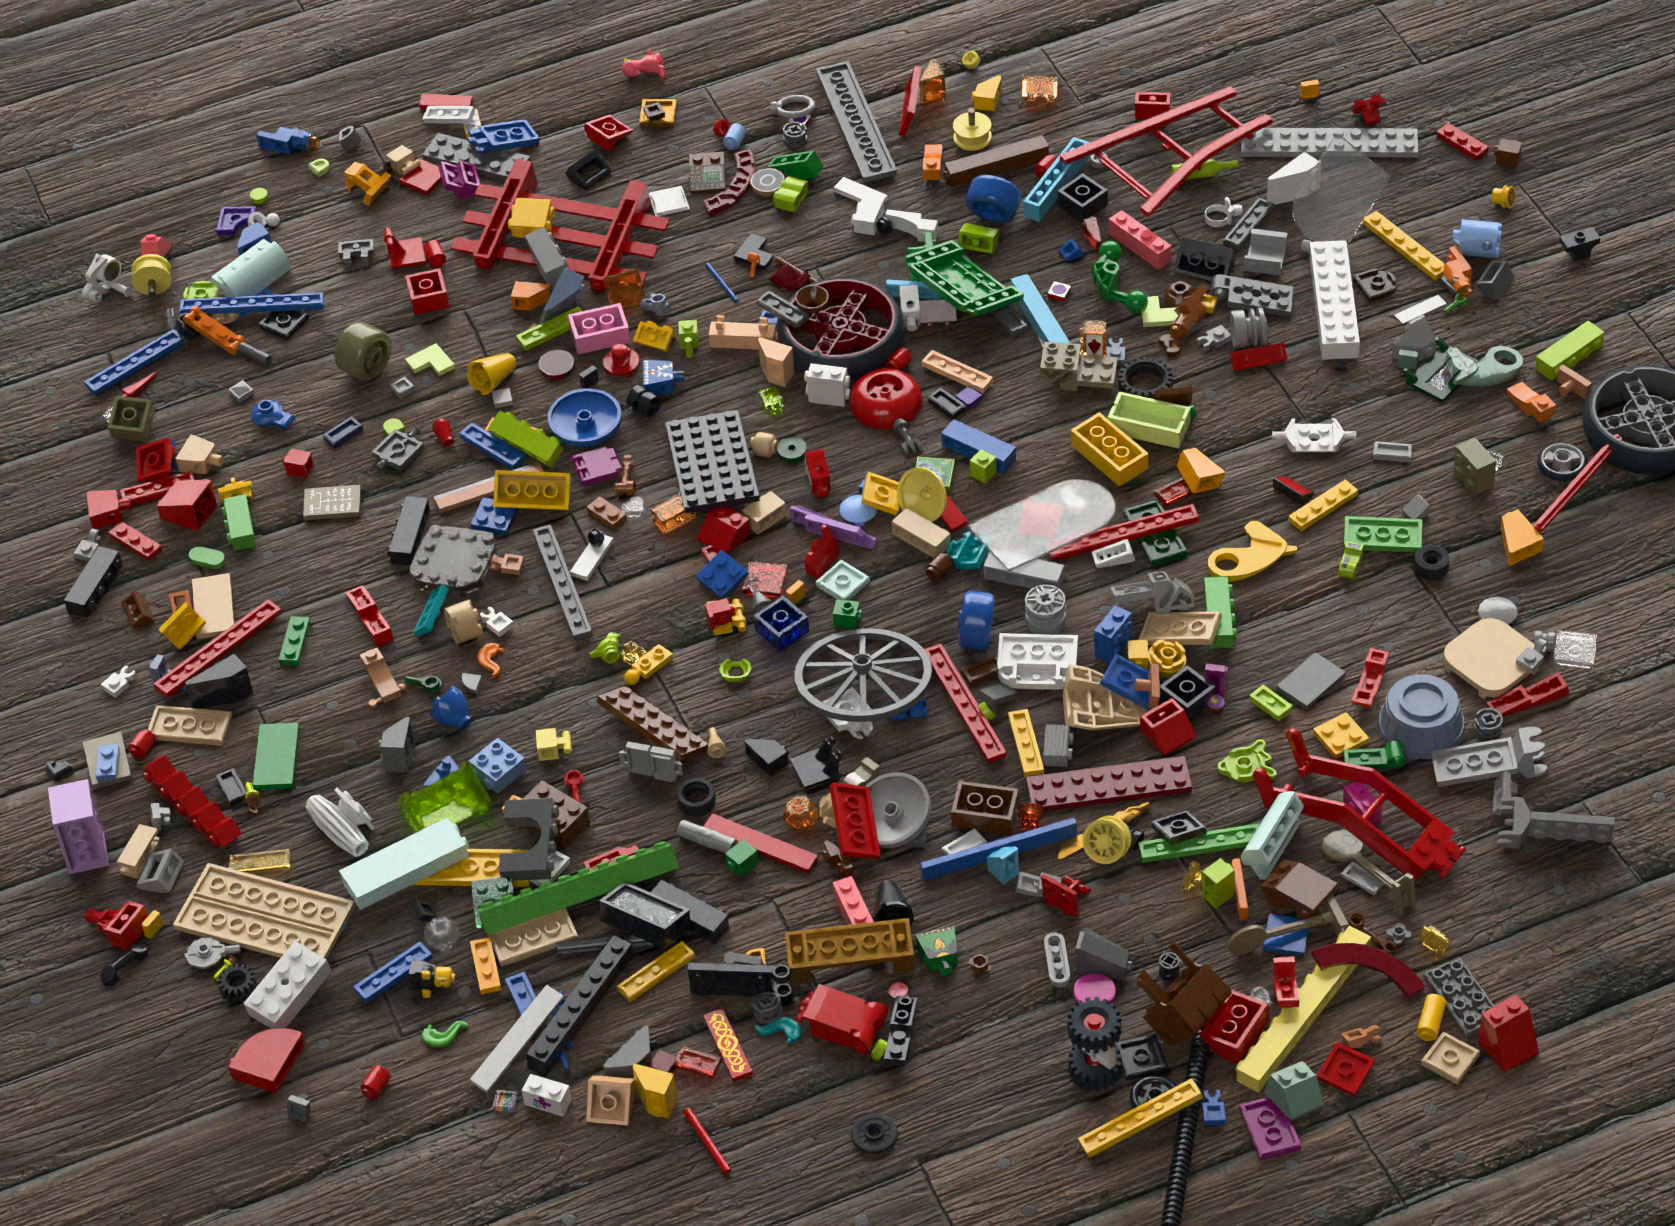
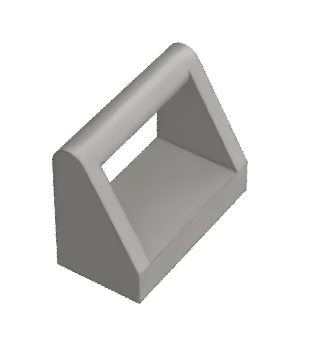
(165, 874)

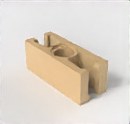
(138, 851)

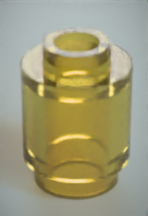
(1434, 939)

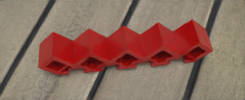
(191, 802)

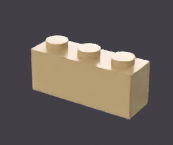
(921, 533)

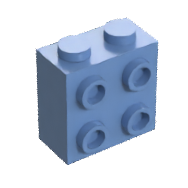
(498, 765)

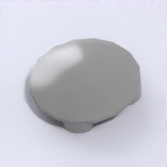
(1498, 608)

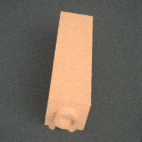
(740, 335)

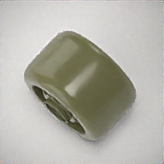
(362, 351)

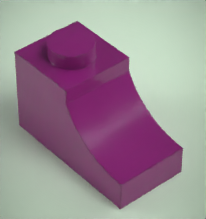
(1218, 677)

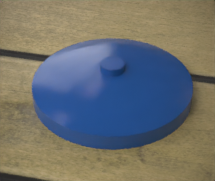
(584, 417)

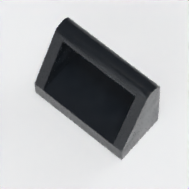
(591, 158)

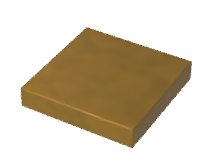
(669, 107)

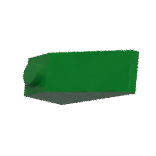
(798, 165)

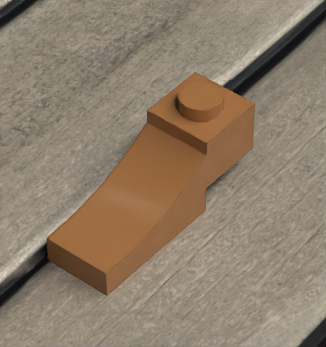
(379, 675)

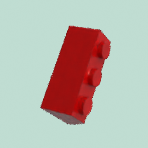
(1236, 1026)

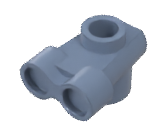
(656, 303)

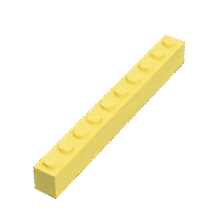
(1293, 1022)

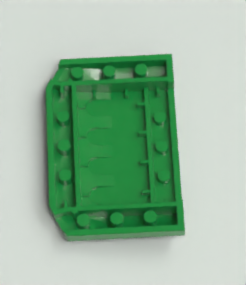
(960, 280)

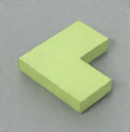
(1155, 316)
(433, 357)

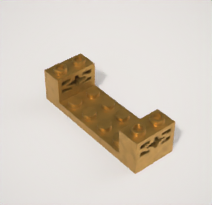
(849, 947)

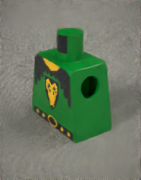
(938, 949)

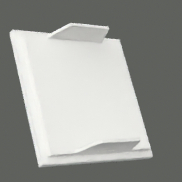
(669, 201)

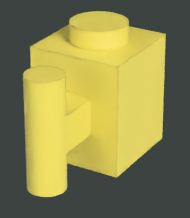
(549, 744)

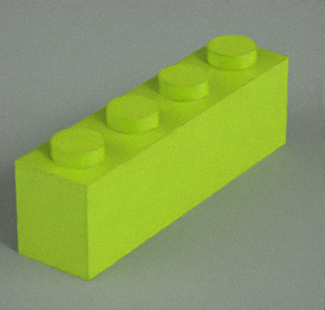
(1570, 349)
(525, 438)

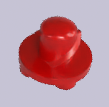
(1369, 109)
(621, 361)

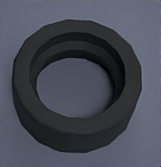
(699, 808)

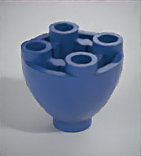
(451, 709)

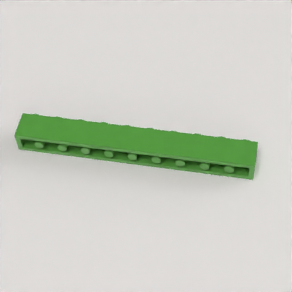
(577, 888)

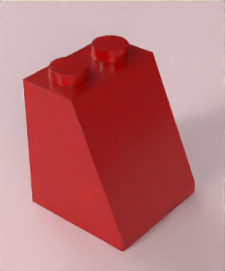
(188, 503)
(1508, 1033)

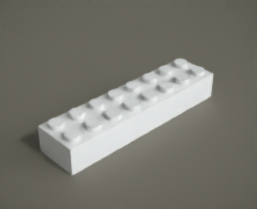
(1334, 300)

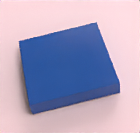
(1291, 943)

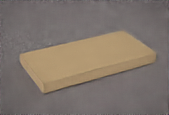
(214, 604)
(1182, 627)
(190, 725)
(533, 937)

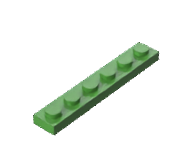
(1211, 842)

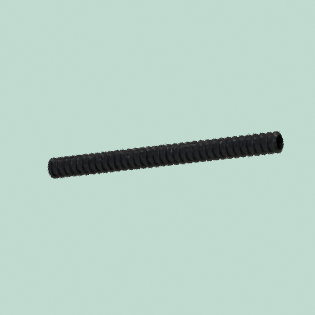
(1185, 1137)

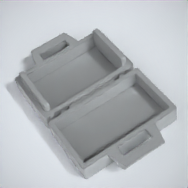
(647, 761)

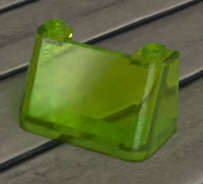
(451, 797)

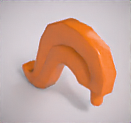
(485, 655)

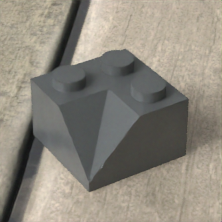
(397, 747)

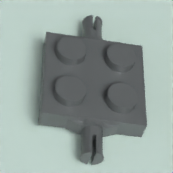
(398, 449)

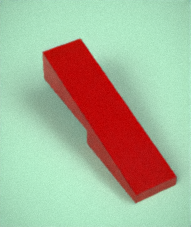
(370, 616)
(1536, 694)

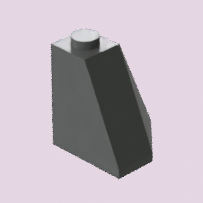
(1101, 956)

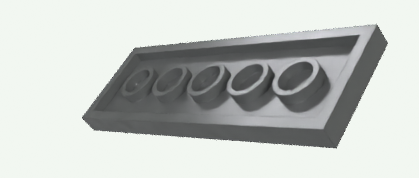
(452, 149)

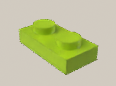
(1270, 702)

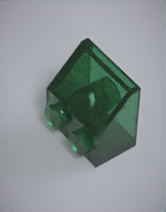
(490, 890)

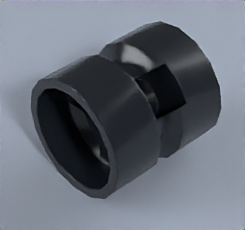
(643, 401)

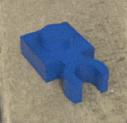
(1213, 1110)

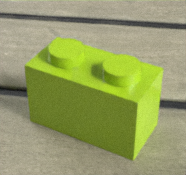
(978, 238)
(1218, 883)

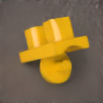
(236, 489)

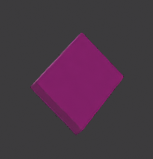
(1269, 1128)

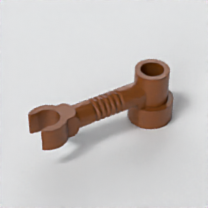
(626, 486)

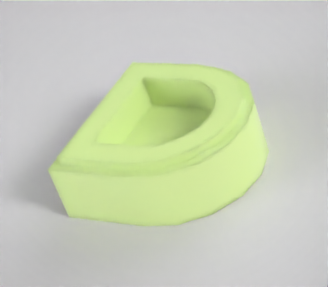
(319, 167)

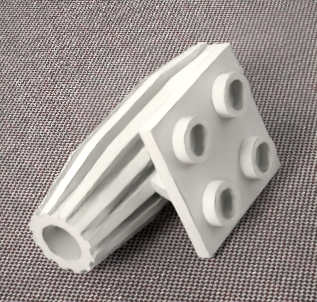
(341, 821)

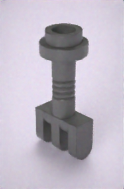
(900, 426)

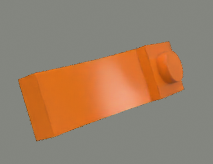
(932, 162)
(1532, 403)

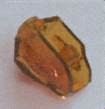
(801, 812)

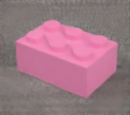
(599, 328)

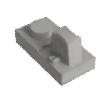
(1503, 788)

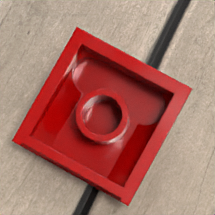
(606, 131)
(154, 460)

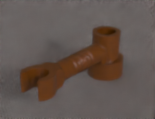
(1357, 921)

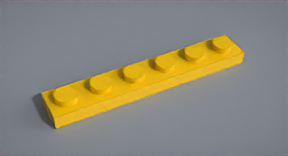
(1404, 245)
(1140, 1118)

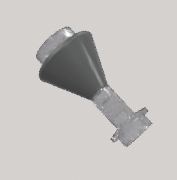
(759, 600)

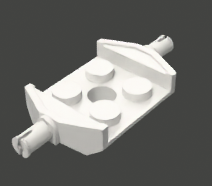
(1328, 435)

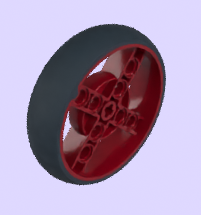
(846, 328)

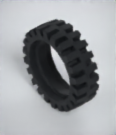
(1140, 367)

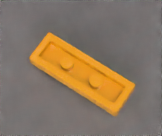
(485, 965)

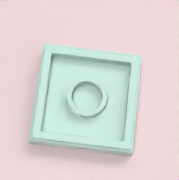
(842, 581)

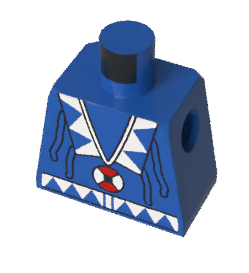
(660, 377)

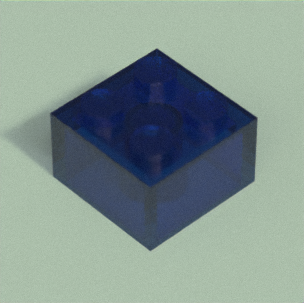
(781, 623)

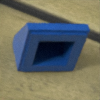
(1071, 250)

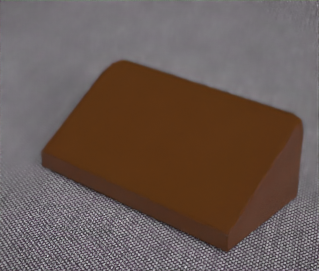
(137, 609)

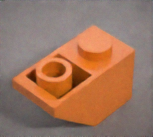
(529, 295)

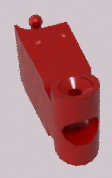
(842, 1017)

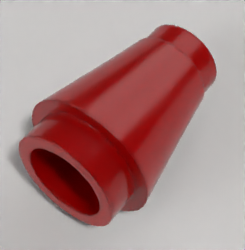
(443, 431)

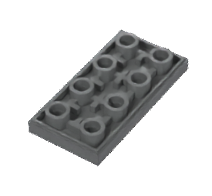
(1462, 994)

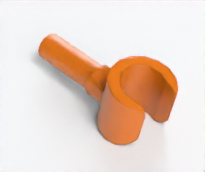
(755, 259)

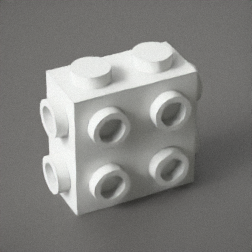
(827, 385)

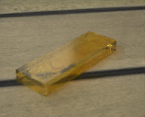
(261, 861)

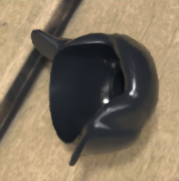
(184, 329)

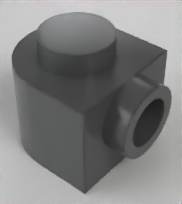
(349, 138)

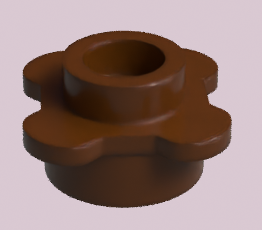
(979, 959)

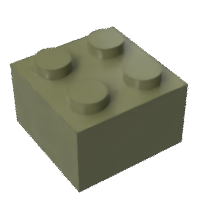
(131, 418)
(1474, 466)

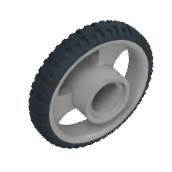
(1561, 461)

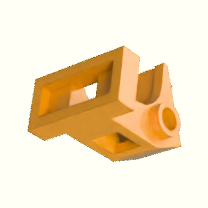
(372, 187)

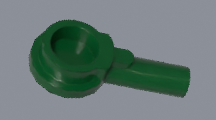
(430, 684)

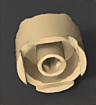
(463, 621)

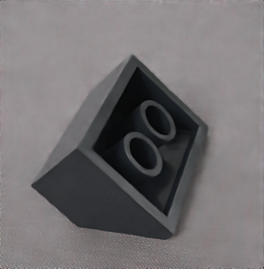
(1204, 259)

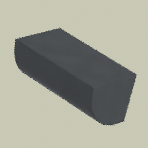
(1496, 279)

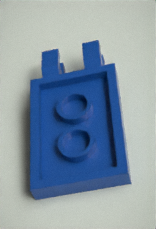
(503, 136)

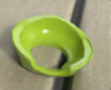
(726, 666)

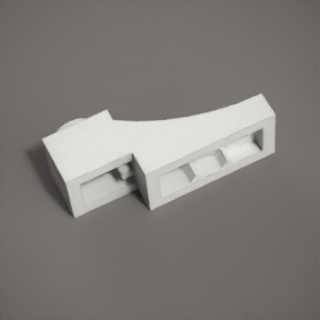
(912, 224)

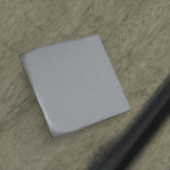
(1416, 508)

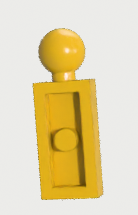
(648, 664)

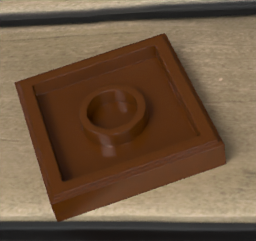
(1175, 395)

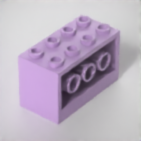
(78, 826)

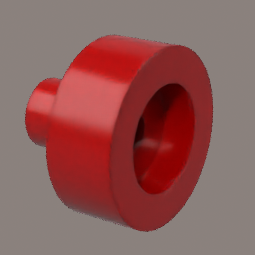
(721, 127)

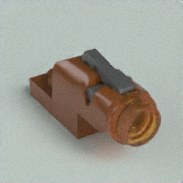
(1189, 314)

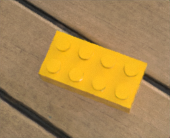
(1109, 449)

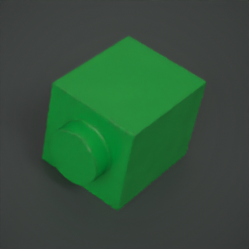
(741, 858)

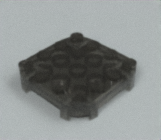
(453, 558)

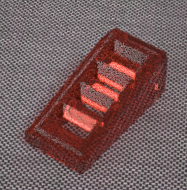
(1092, 233)

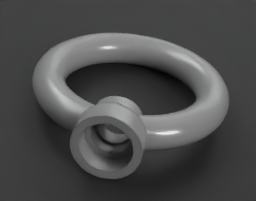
(776, 107)

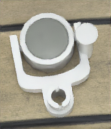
(106, 270)

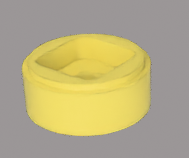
(971, 59)

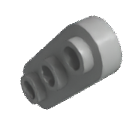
(1057, 954)

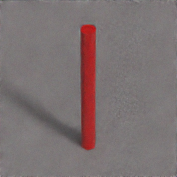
(707, 1141)

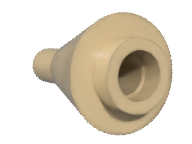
(716, 747)

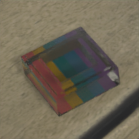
(505, 1101)

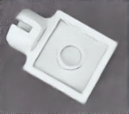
(851, 701)

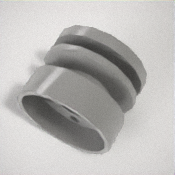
(1248, 327)
(1045, 610)

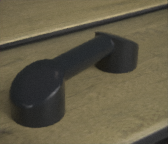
(109, 973)

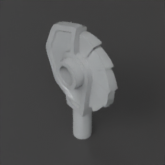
(208, 952)

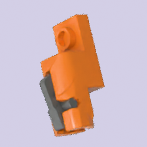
(1457, 273)

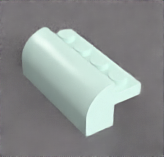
(253, 270)
(1273, 834)

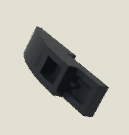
(901, 1031)

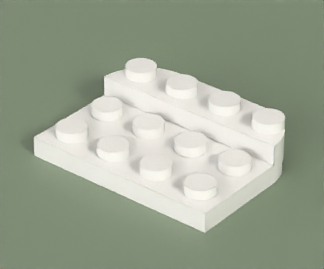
(1035, 660)

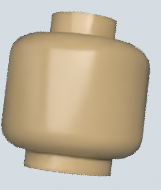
(764, 444)

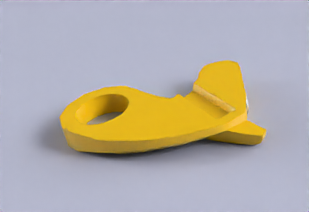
(1264, 551)

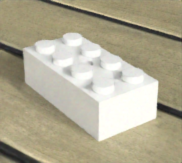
(287, 987)

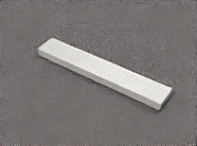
(516, 1038)

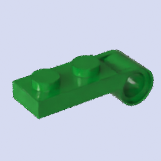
(1381, 758)

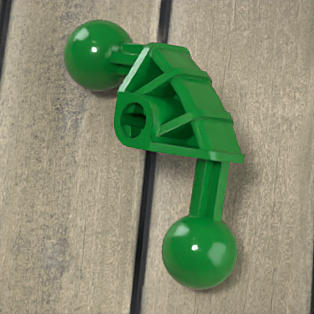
(1106, 279)

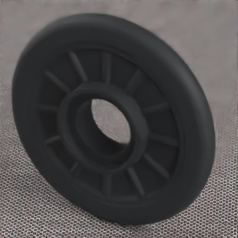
(874, 1121)

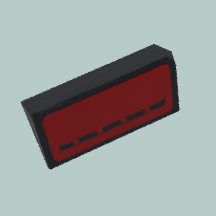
(1292, 489)

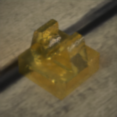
(632, 652)
(1193, 876)

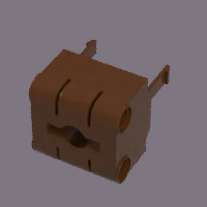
(1180, 1010)

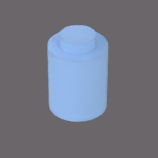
(734, 136)

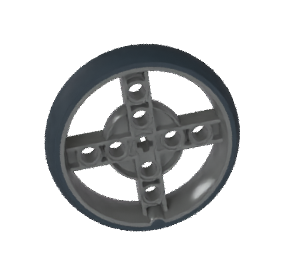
(1643, 419)

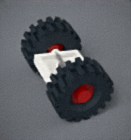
(1094, 1055)

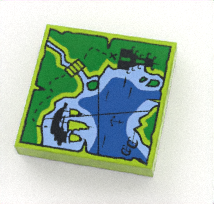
(942, 467)

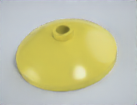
(914, 494)

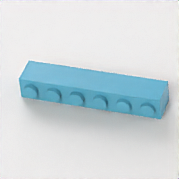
(1057, 176)

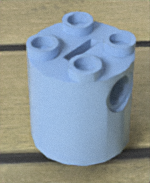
(1478, 238)

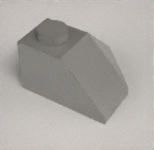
(1416, 338)

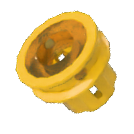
(1504, 196)

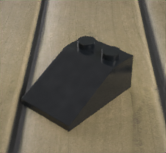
(219, 684)

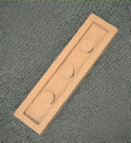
(957, 371)

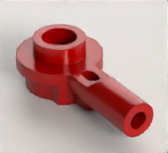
(574, 780)

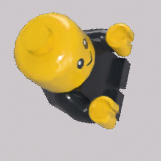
(426, 976)

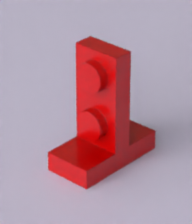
(1285, 982)

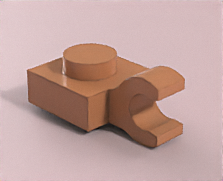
(509, 564)
(1358, 1037)

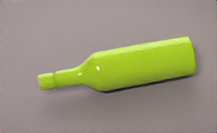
(1208, 168)

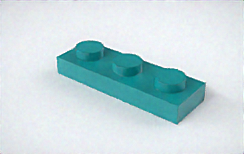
(431, 611)

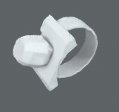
(1227, 209)

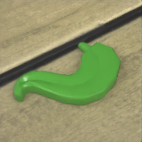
(436, 1039)

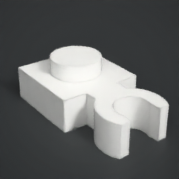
(498, 622)
(118, 683)

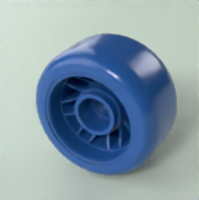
(993, 198)
(976, 620)

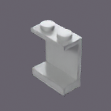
(1266, 252)

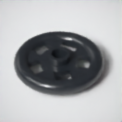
(1145, 1085)

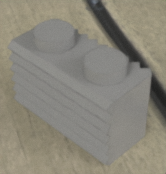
(1057, 745)

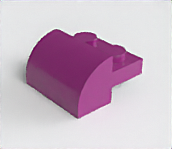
(459, 178)

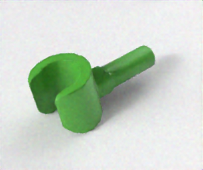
(1457, 302)

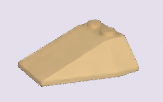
(1094, 706)

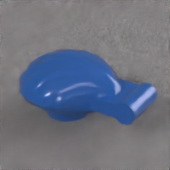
(271, 414)

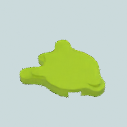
(1245, 760)

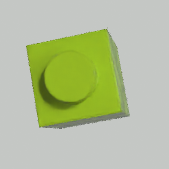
(983, 466)

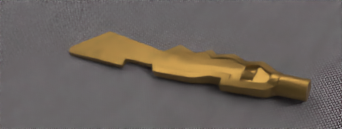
(1075, 844)

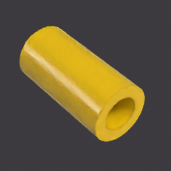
(1431, 1017)

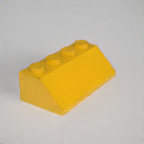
(532, 490)

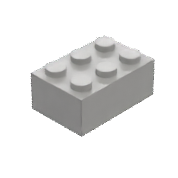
(546, 255)

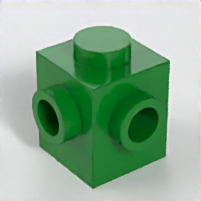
(847, 614)

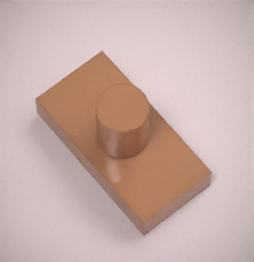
(1572, 382)
(1151, 686)

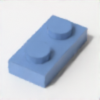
(107, 762)

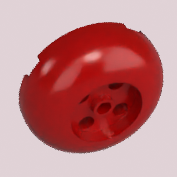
(896, 398)

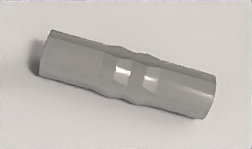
(705, 836)

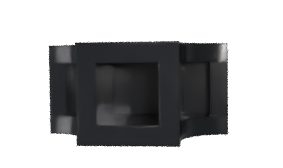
(1580, 243)

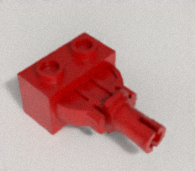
(121, 925)

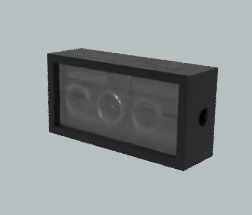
(644, 915)

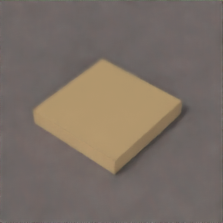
(1450, 1058)

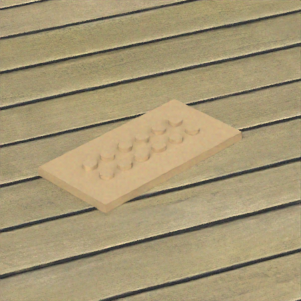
(262, 913)

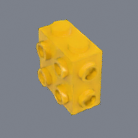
(530, 216)

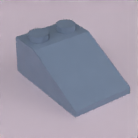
(564, 294)

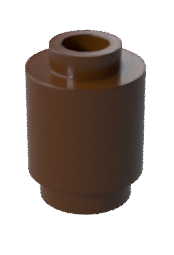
(939, 566)

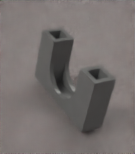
(538, 861)

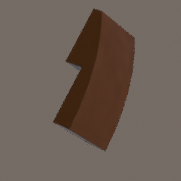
(836, 860)

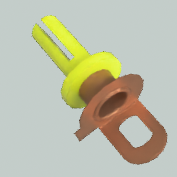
(252, 797)
(232, 961)

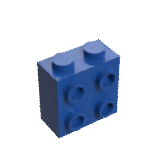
(1113, 634)

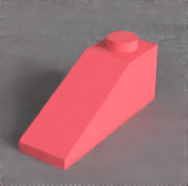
(154, 245)

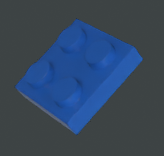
(493, 519)
(722, 575)

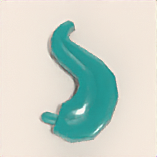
(787, 1025)

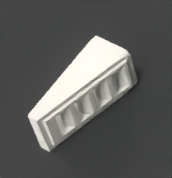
(1119, 547)

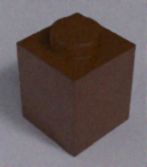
(1508, 152)

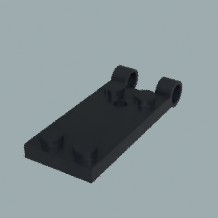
(738, 980)

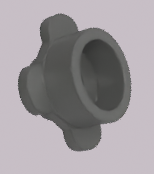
(1398, 938)

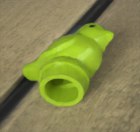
(608, 648)

